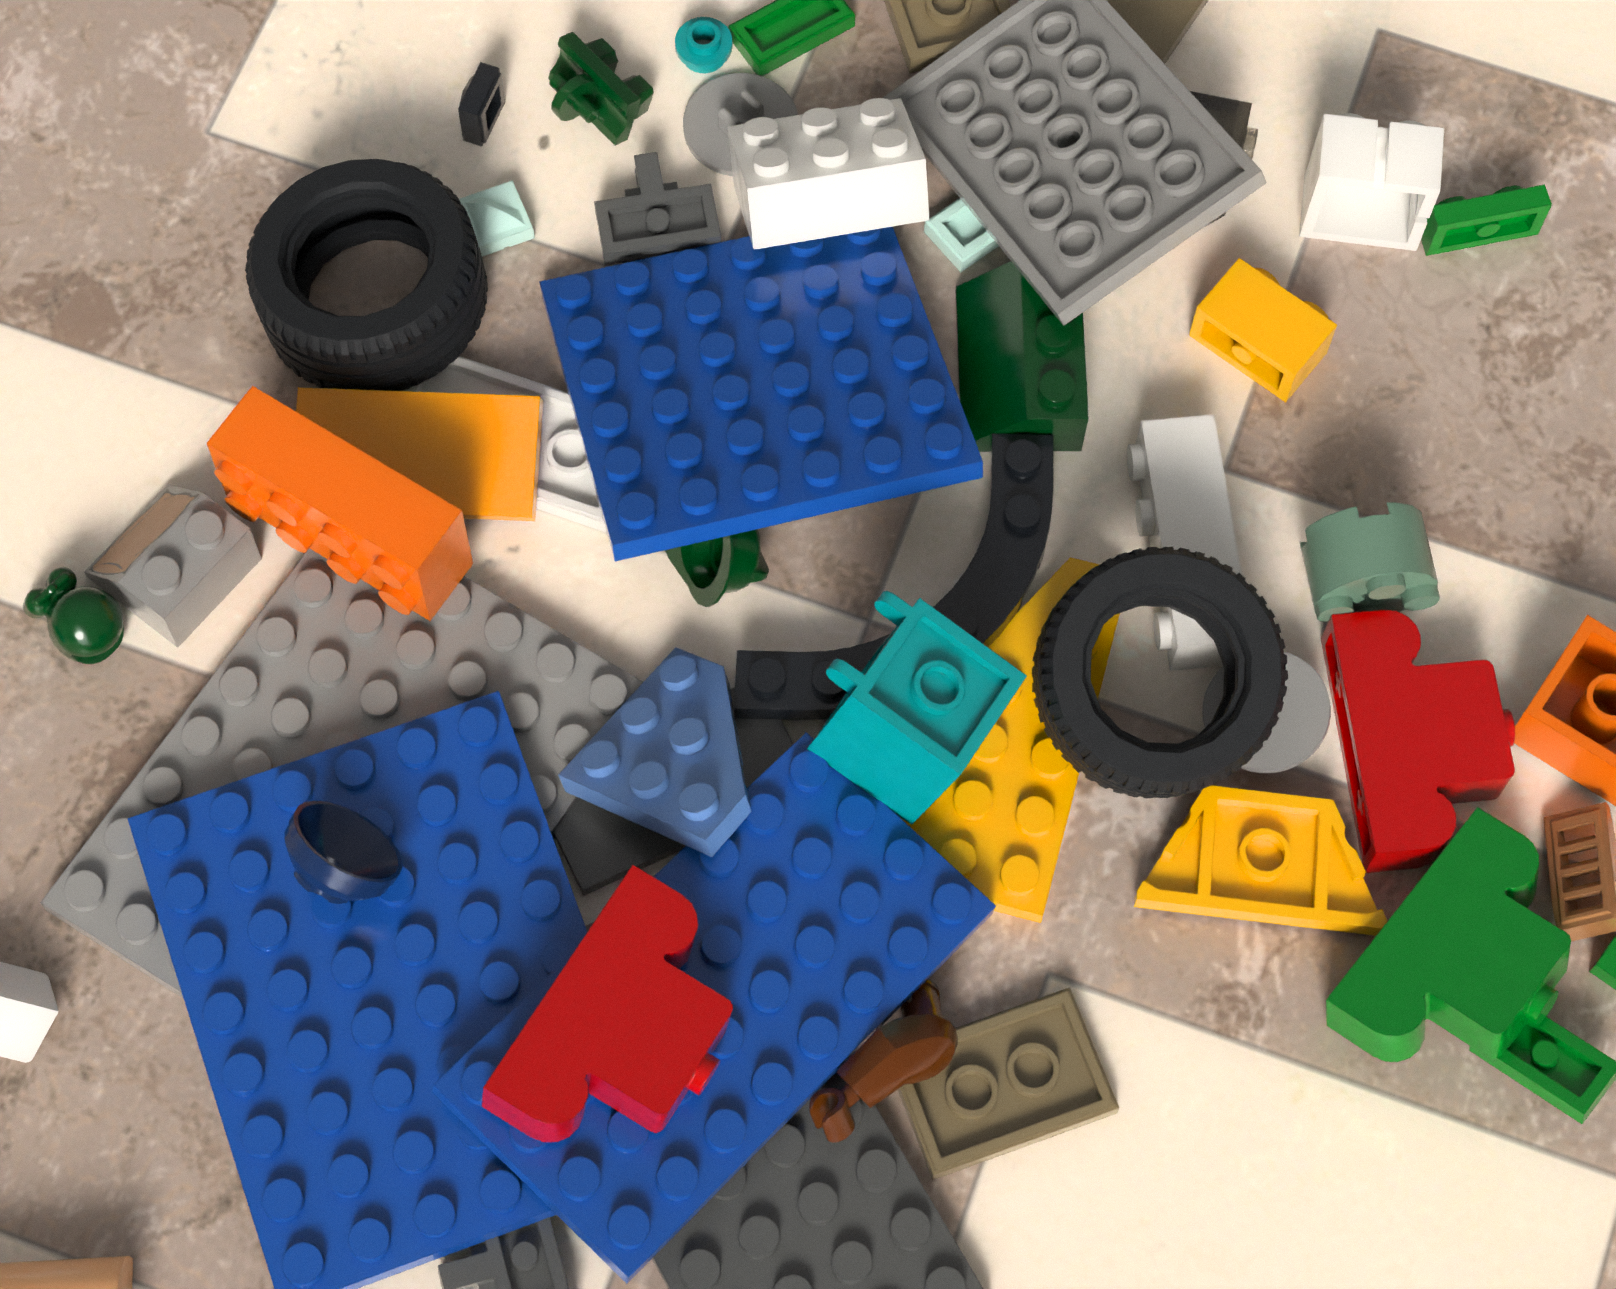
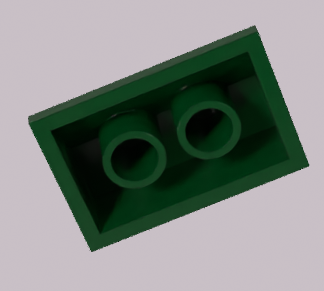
(1019, 362)

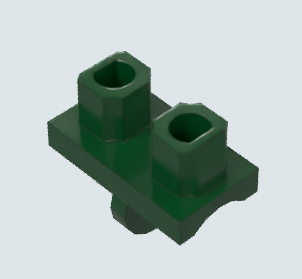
(591, 89)

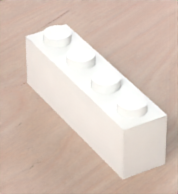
(1184, 508)

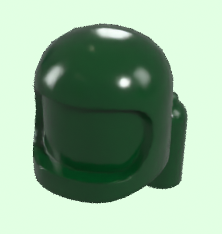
(80, 620)

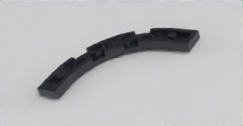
(980, 602)

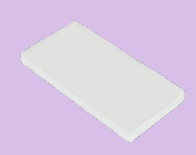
(564, 473)

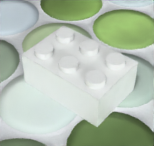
(828, 172)

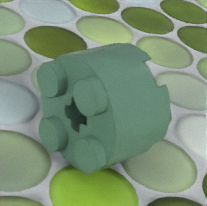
(1369, 562)

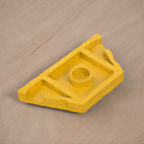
(1263, 862)

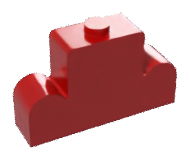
(1411, 737)
(616, 1022)

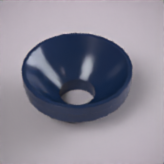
(340, 853)

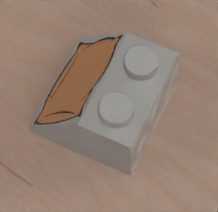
(176, 561)

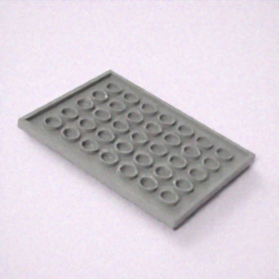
(322, 672)

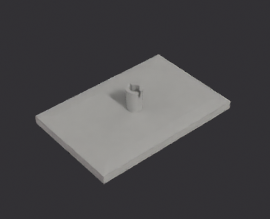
(1074, 147)

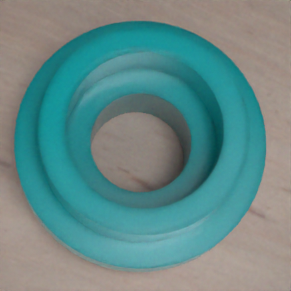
(703, 57)

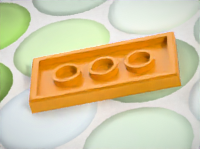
(460, 446)

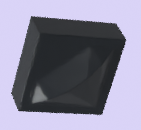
(481, 104)

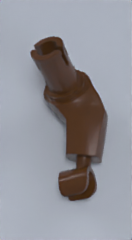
(893, 1056)

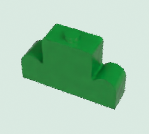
(1457, 953)

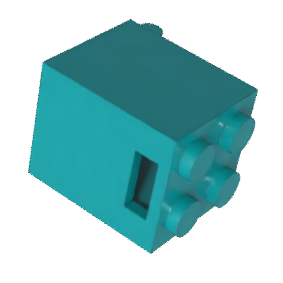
(914, 708)

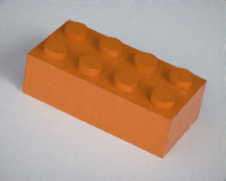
(340, 504)
(1575, 712)

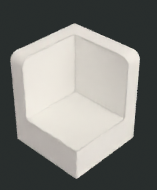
(25, 1011)

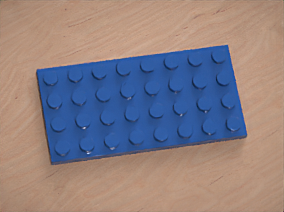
(815, 934)

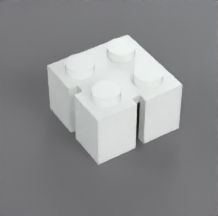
(1371, 181)

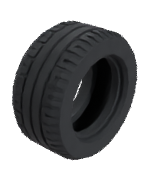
(346, 208)
(1229, 615)

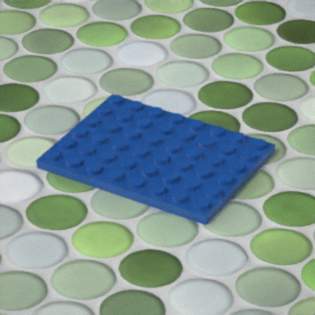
(345, 1015)

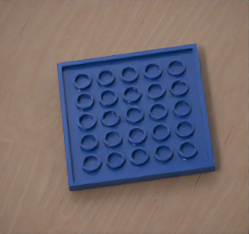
(755, 387)

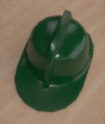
(720, 565)

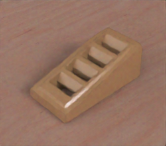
(1595, 919)

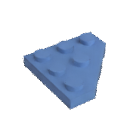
(670, 757)

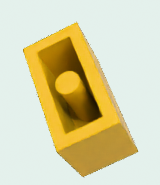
(1263, 329)

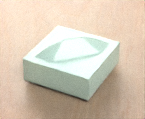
(498, 218)

